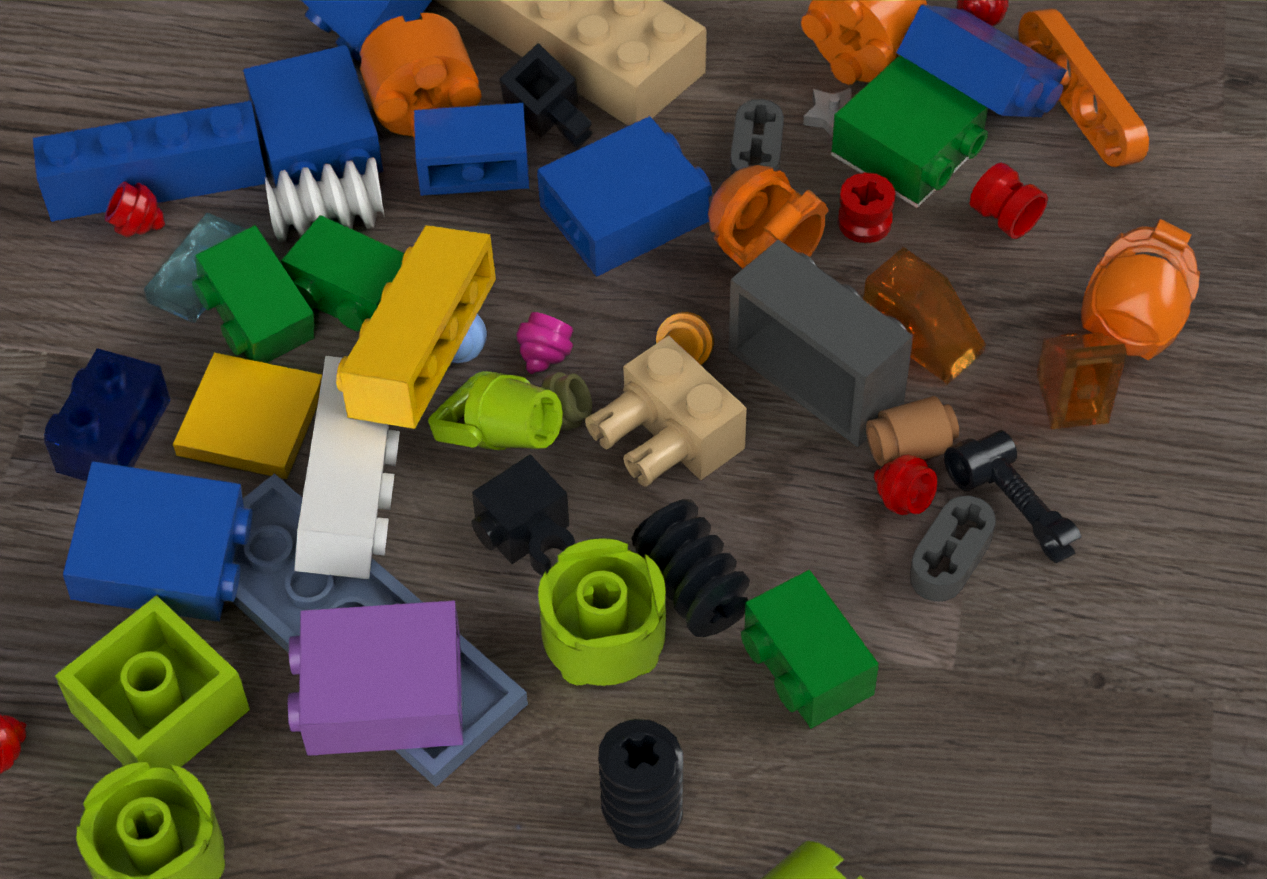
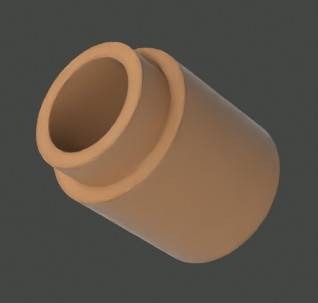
(915, 429)

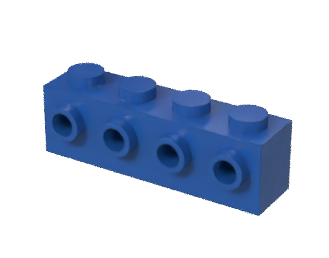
(168, 153)

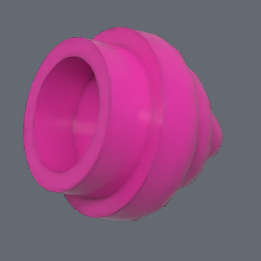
(543, 341)

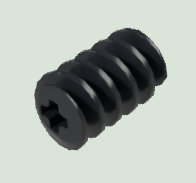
(693, 568)
(641, 783)

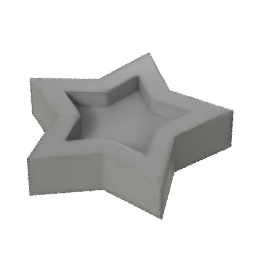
(825, 108)

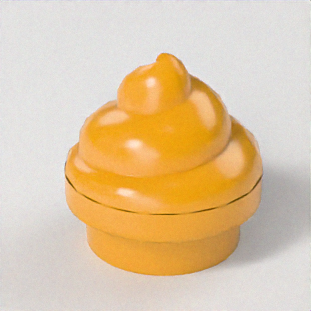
(690, 333)

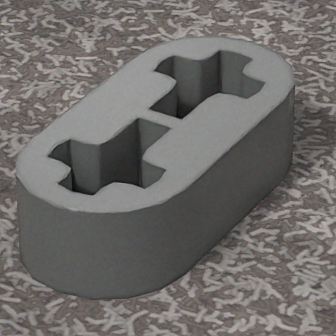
(748, 144)
(963, 553)

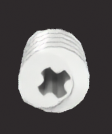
(329, 197)

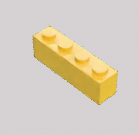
(417, 327)

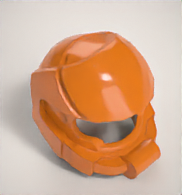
(758, 209)
(1141, 295)

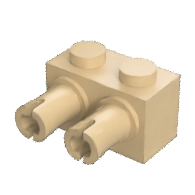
(681, 406)

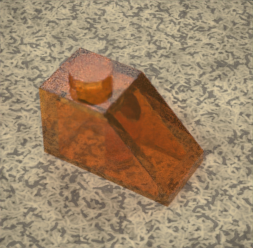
(929, 310)
(1080, 378)

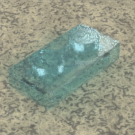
(172, 285)

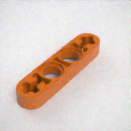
(1116, 128)

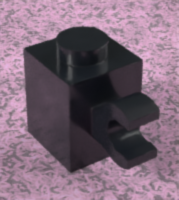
(546, 95)
(523, 514)

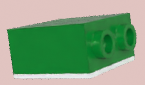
(909, 130)

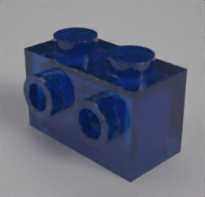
(107, 414)

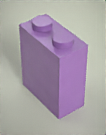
(377, 678)

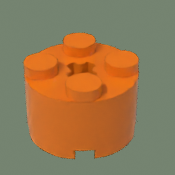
(859, 35)
(416, 69)

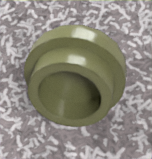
(573, 395)

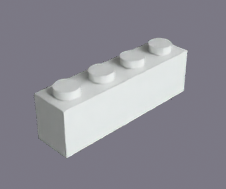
(344, 488)

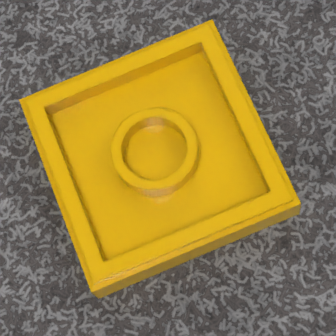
(249, 415)

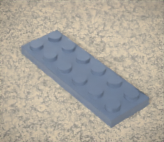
(277, 594)

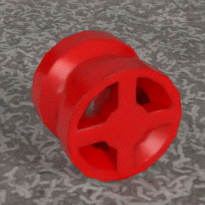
(871, 221)

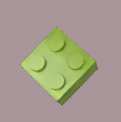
(153, 689)

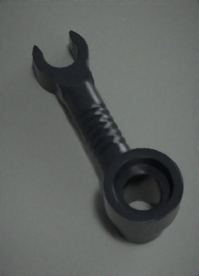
(990, 460)

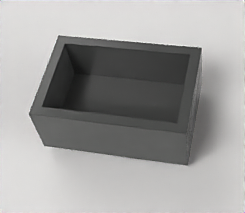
(818, 340)

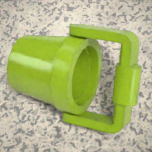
(498, 414)

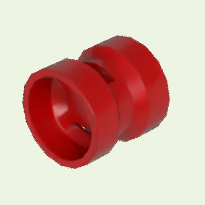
(1005, 197)

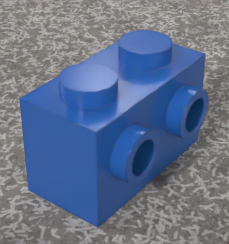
(471, 143)

